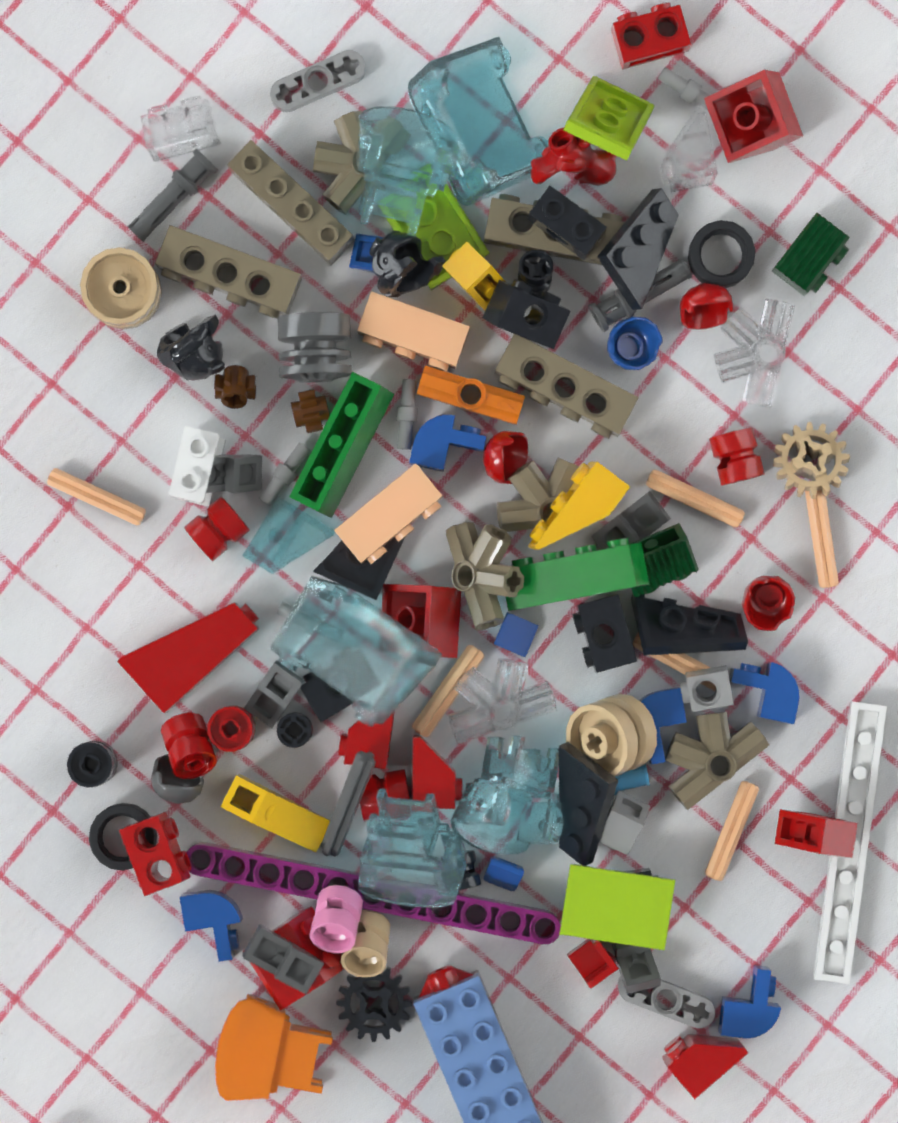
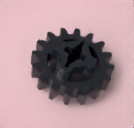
(363, 1013)

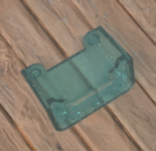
(473, 100)
(354, 649)

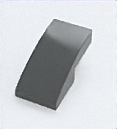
(236, 473)
(633, 523)
(274, 694)
(283, 959)
(636, 967)

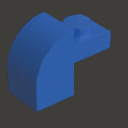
(436, 435)
(779, 690)
(666, 709)
(214, 910)
(751, 1017)

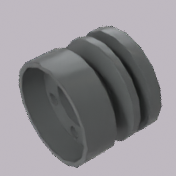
(314, 346)

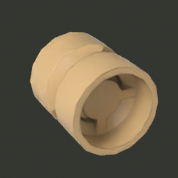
(370, 950)

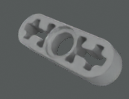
(304, 74)
(687, 1016)

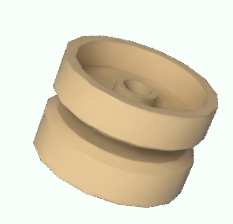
(130, 269)
(614, 733)

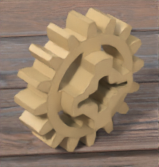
(798, 467)

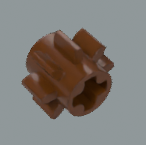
(235, 386)
(310, 411)

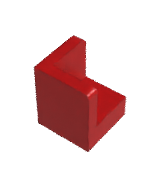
(592, 962)

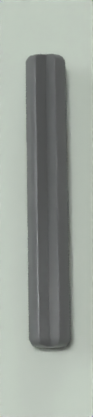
(348, 803)

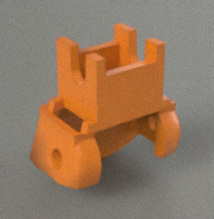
(265, 1051)

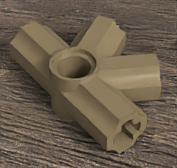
(341, 162)
(536, 494)
(479, 571)
(713, 742)

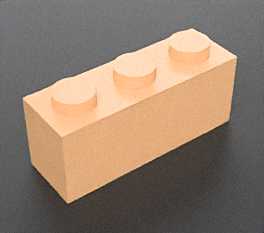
(412, 331)
(390, 515)

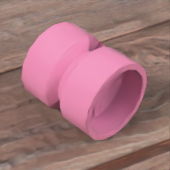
(336, 919)

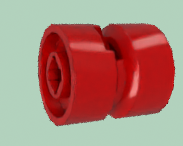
(736, 456)
(217, 528)
(231, 728)
(188, 745)
(395, 785)

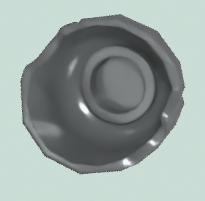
(170, 786)

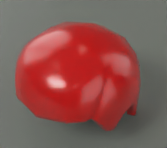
(705, 306)
(505, 454)
(768, 602)

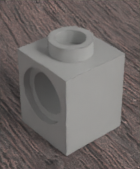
(719, 677)
(624, 822)

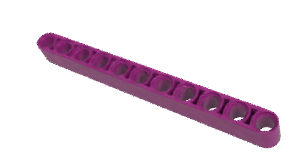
(323, 874)

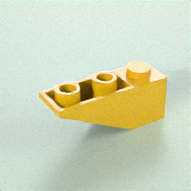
(588, 500)
(275, 813)

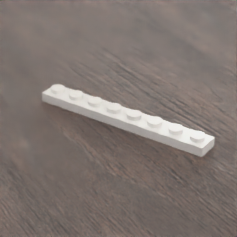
(846, 874)

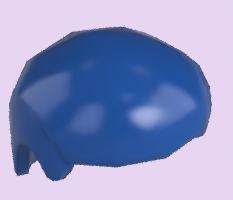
(634, 343)

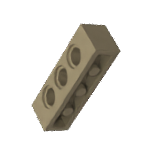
(290, 202)
(502, 232)
(181, 244)
(522, 352)

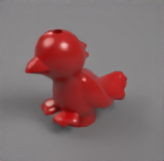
(573, 155)

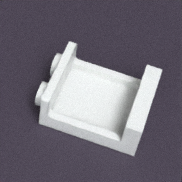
(195, 466)

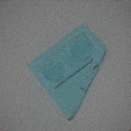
(285, 537)

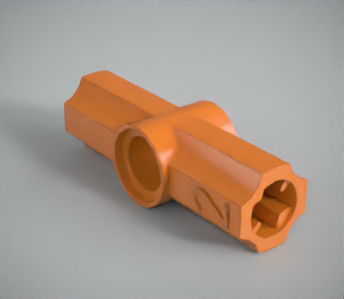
(448, 387)

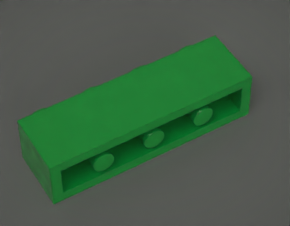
(342, 444)
(580, 575)

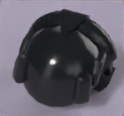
(401, 265)
(193, 351)

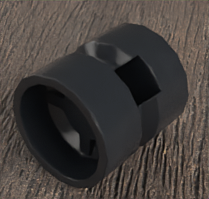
(92, 763)

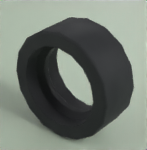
(725, 228)
(96, 834)

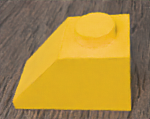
(473, 274)

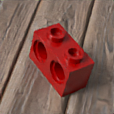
(654, 44)
(816, 833)
(146, 856)

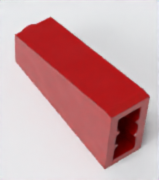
(185, 657)

